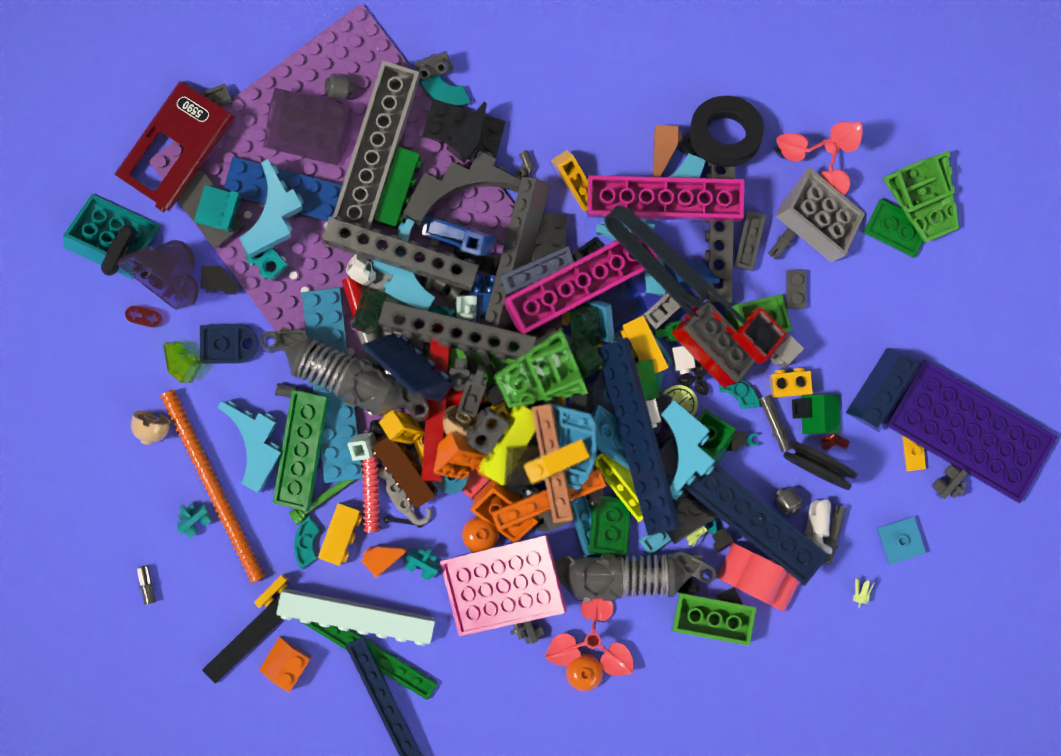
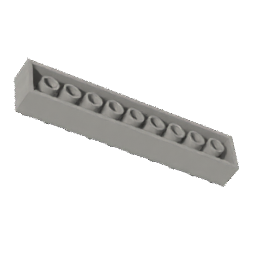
(376, 146)

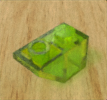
(180, 362)

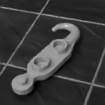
(399, 499)

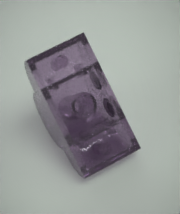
(164, 272)

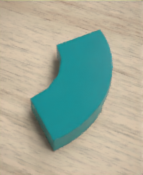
(445, 93)
(742, 393)
(305, 541)

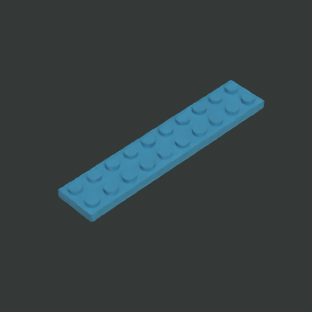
(326, 324)

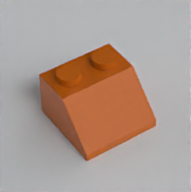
(381, 558)
(285, 664)

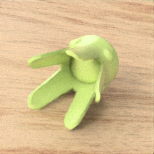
(694, 537)
(862, 597)

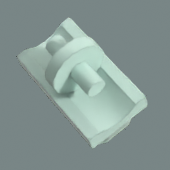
(466, 307)

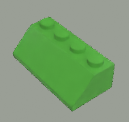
(713, 619)

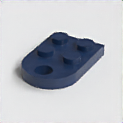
(225, 344)

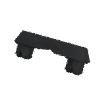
(117, 249)
(486, 262)

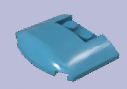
(571, 427)

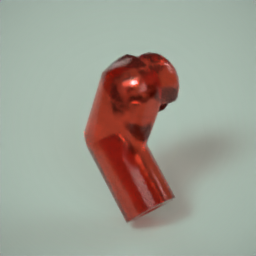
(833, 440)

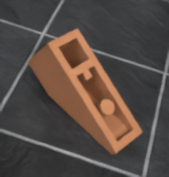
(665, 143)

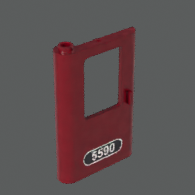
(192, 123)

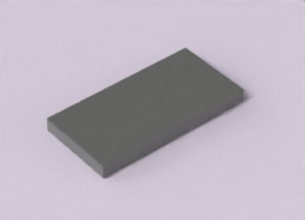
(190, 201)

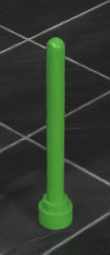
(298, 515)

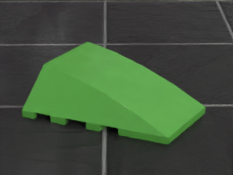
(926, 195)
(541, 374)

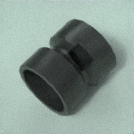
(450, 291)

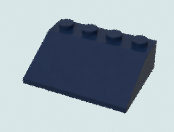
(410, 366)

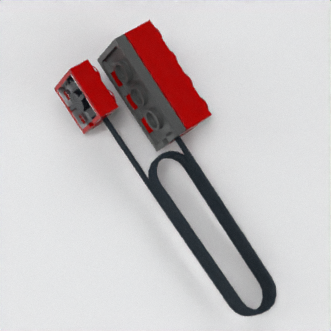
(705, 332)

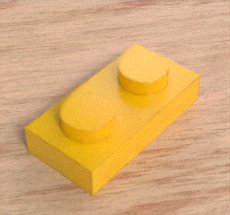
(266, 598)

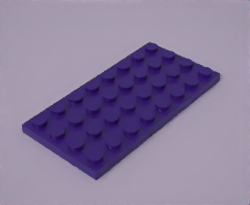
(971, 431)

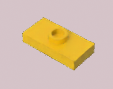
(913, 455)

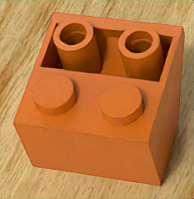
(456, 457)

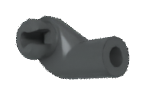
(527, 165)

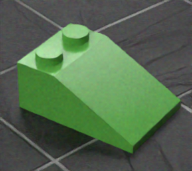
(773, 306)

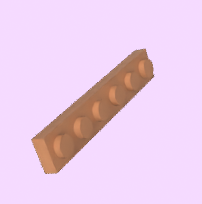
(556, 483)

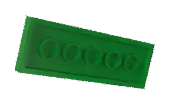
(300, 450)

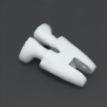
(819, 523)

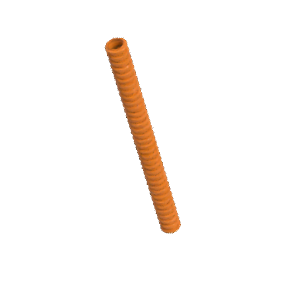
(212, 485)

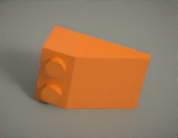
(497, 496)

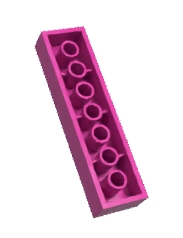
(667, 197)
(572, 285)

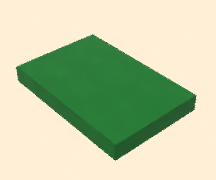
(893, 228)
(610, 527)

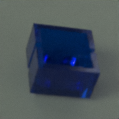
(623, 303)

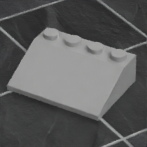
(821, 215)

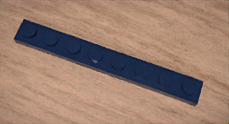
(382, 698)

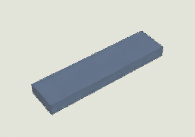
(536, 270)

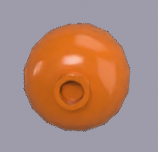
(479, 534)
(584, 672)

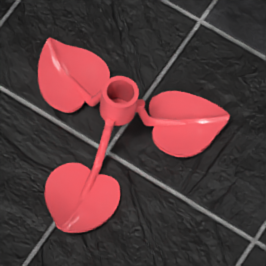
(843, 135)
(564, 648)

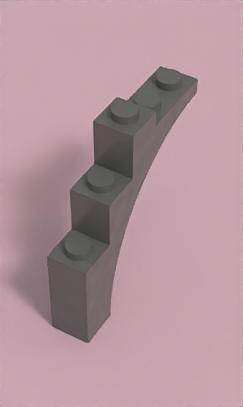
(481, 173)

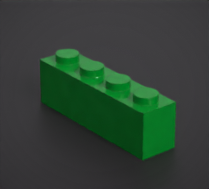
(397, 187)

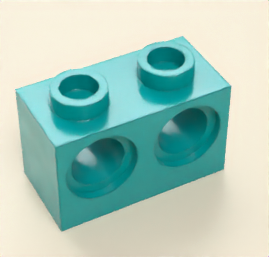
(268, 257)

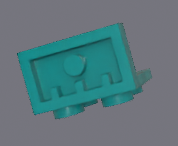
(218, 208)

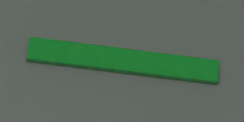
(387, 662)

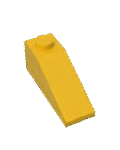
(573, 177)
(556, 461)

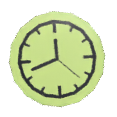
(684, 397)

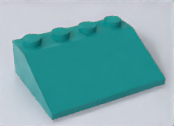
(99, 224)

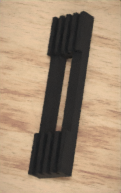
(493, 391)

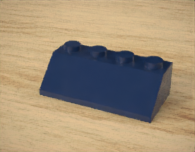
(883, 389)

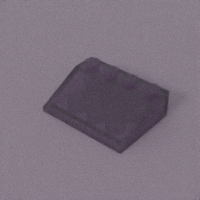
(306, 126)

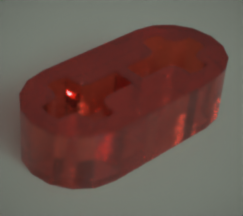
(143, 321)

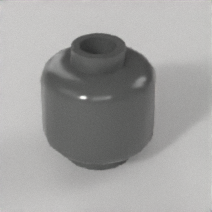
(338, 86)
(788, 501)

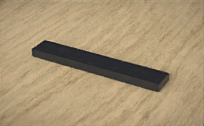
(243, 642)

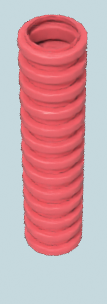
(371, 494)

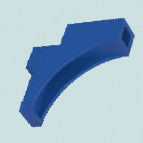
(465, 237)

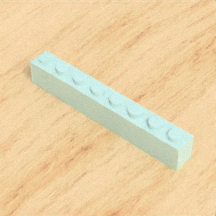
(355, 616)

